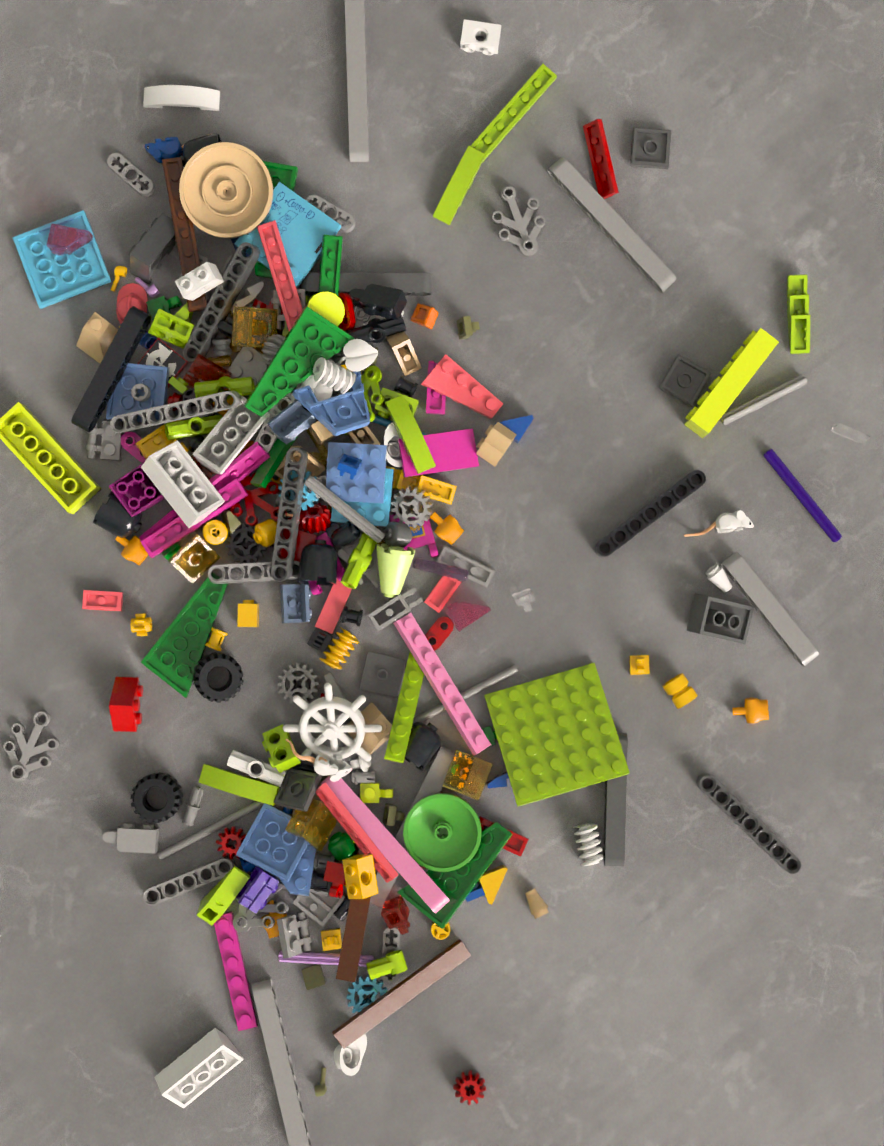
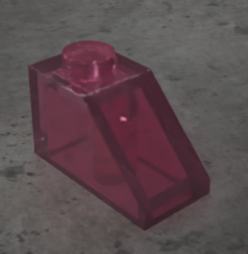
(67, 239)
(465, 613)

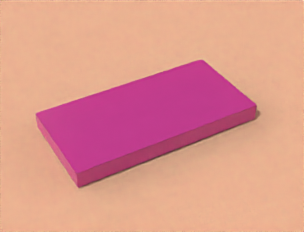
(449, 451)

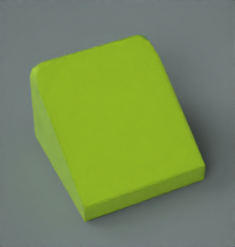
(184, 314)

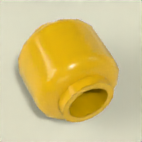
(209, 527)
(265, 532)

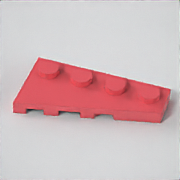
(454, 382)

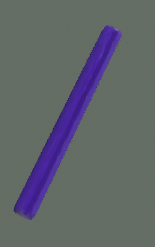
(802, 495)

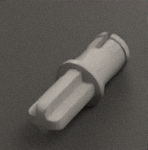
(193, 806)

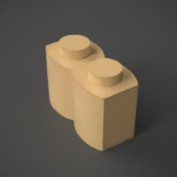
(495, 444)

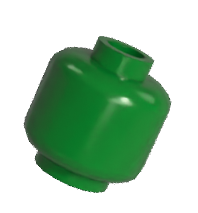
(341, 846)

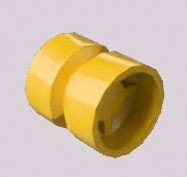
(679, 690)

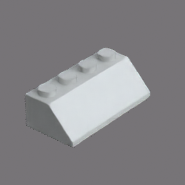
(228, 438)
(182, 483)
(198, 1068)

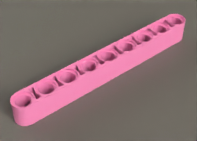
(389, 846)

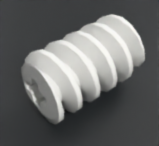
(333, 375)
(589, 844)

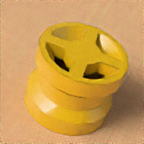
(440, 933)

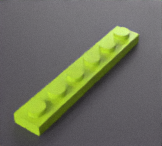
(514, 110)
(405, 711)

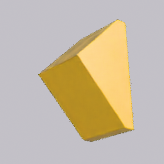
(492, 881)

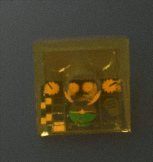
(253, 326)
(194, 558)
(468, 774)

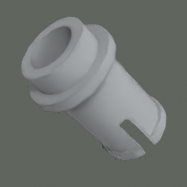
(362, 777)

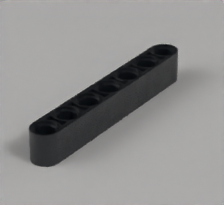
(111, 369)
(658, 509)

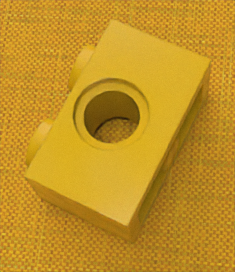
(360, 876)

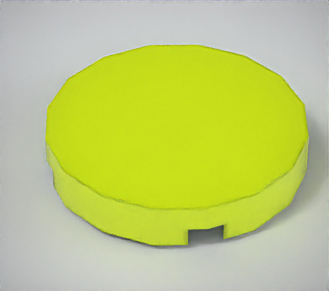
(328, 306)

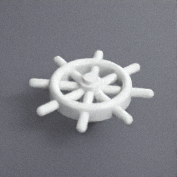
(332, 728)

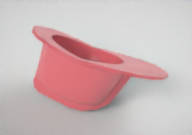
(130, 296)

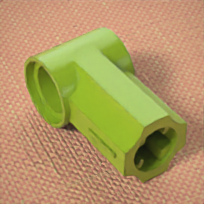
(392, 964)

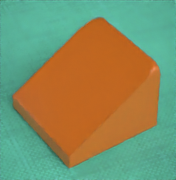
(424, 316)

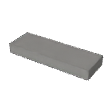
(477, 572)

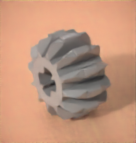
(271, 347)

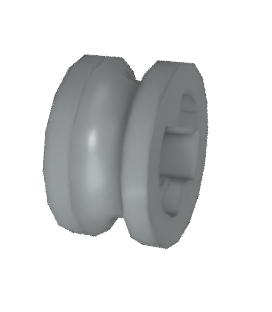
(141, 398)

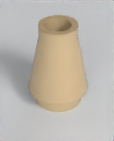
(536, 904)

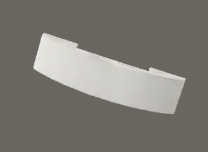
(181, 96)

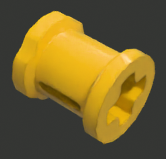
(216, 639)

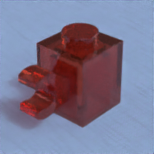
(396, 914)

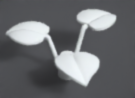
(357, 356)

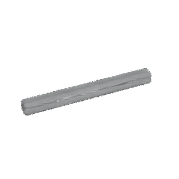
(763, 399)
(344, 509)

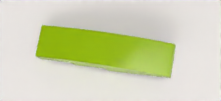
(459, 185)
(798, 314)
(410, 434)
(238, 784)

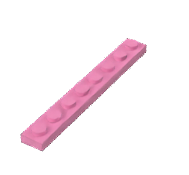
(442, 684)

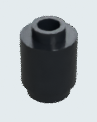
(345, 534)

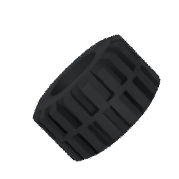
(228, 690)
(141, 803)

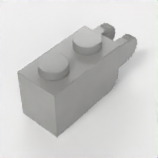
(393, 610)
(133, 838)

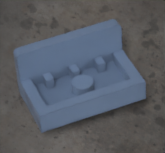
(291, 422)
(295, 603)

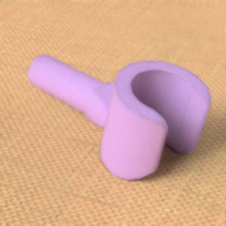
(151, 290)

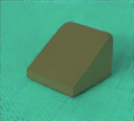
(230, 521)
(313, 976)

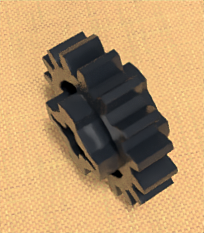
(244, 531)

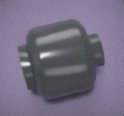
(397, 534)

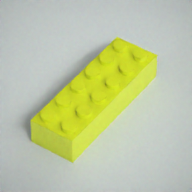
(733, 380)
(46, 458)

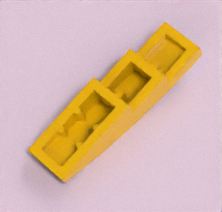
(435, 489)

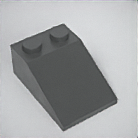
(720, 618)

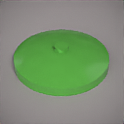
(442, 832)

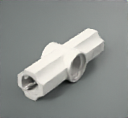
(244, 763)

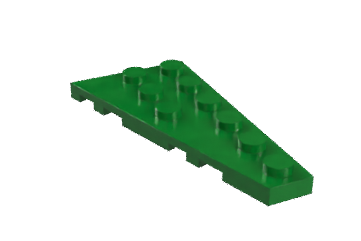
(294, 361)
(460, 882)

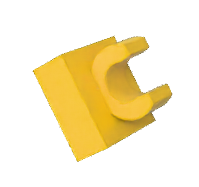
(639, 664)
(331, 939)

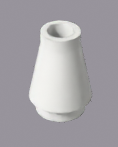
(719, 578)

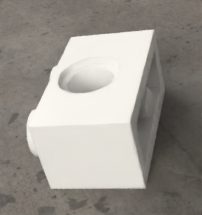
(473, 29)
(199, 281)

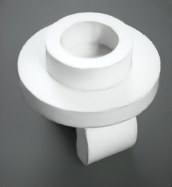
(360, 763)

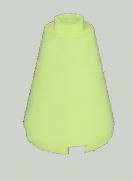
(393, 568)

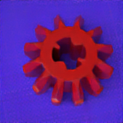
(315, 518)
(225, 838)
(478, 1087)

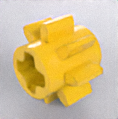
(141, 624)

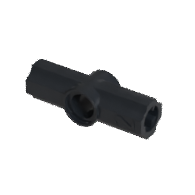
(386, 328)

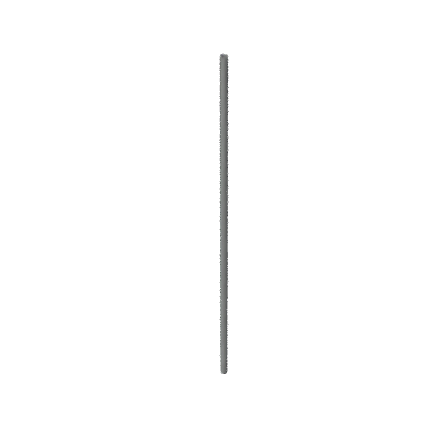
(256, 805)

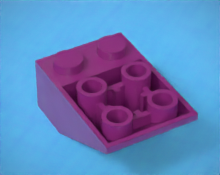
(136, 491)

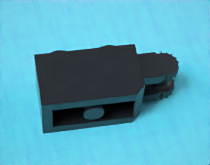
(380, 301)

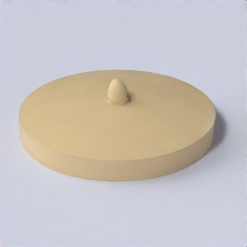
(226, 190)

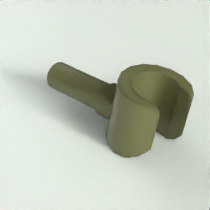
(321, 1089)

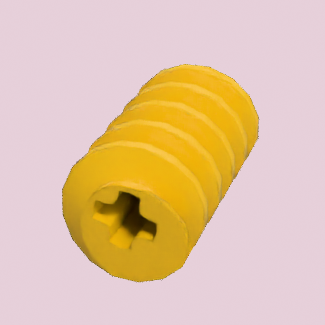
(340, 649)

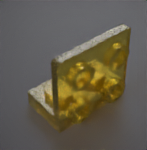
(313, 825)

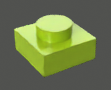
(179, 384)

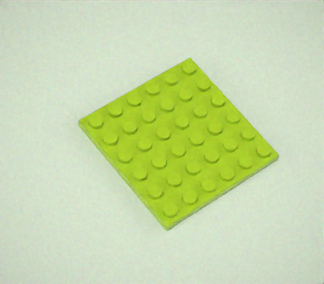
(556, 734)

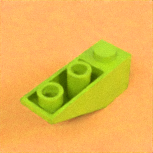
(222, 895)

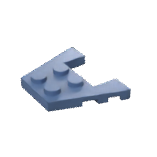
(340, 412)

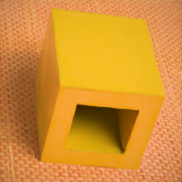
(248, 614)

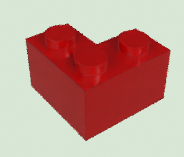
(125, 704)

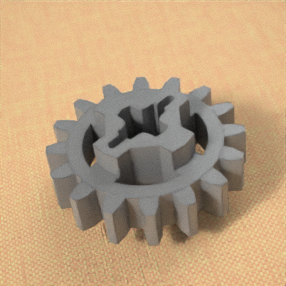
(419, 512)
(292, 677)

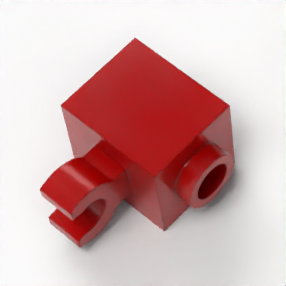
(335, 873)

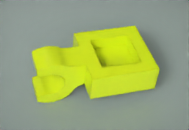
(371, 793)

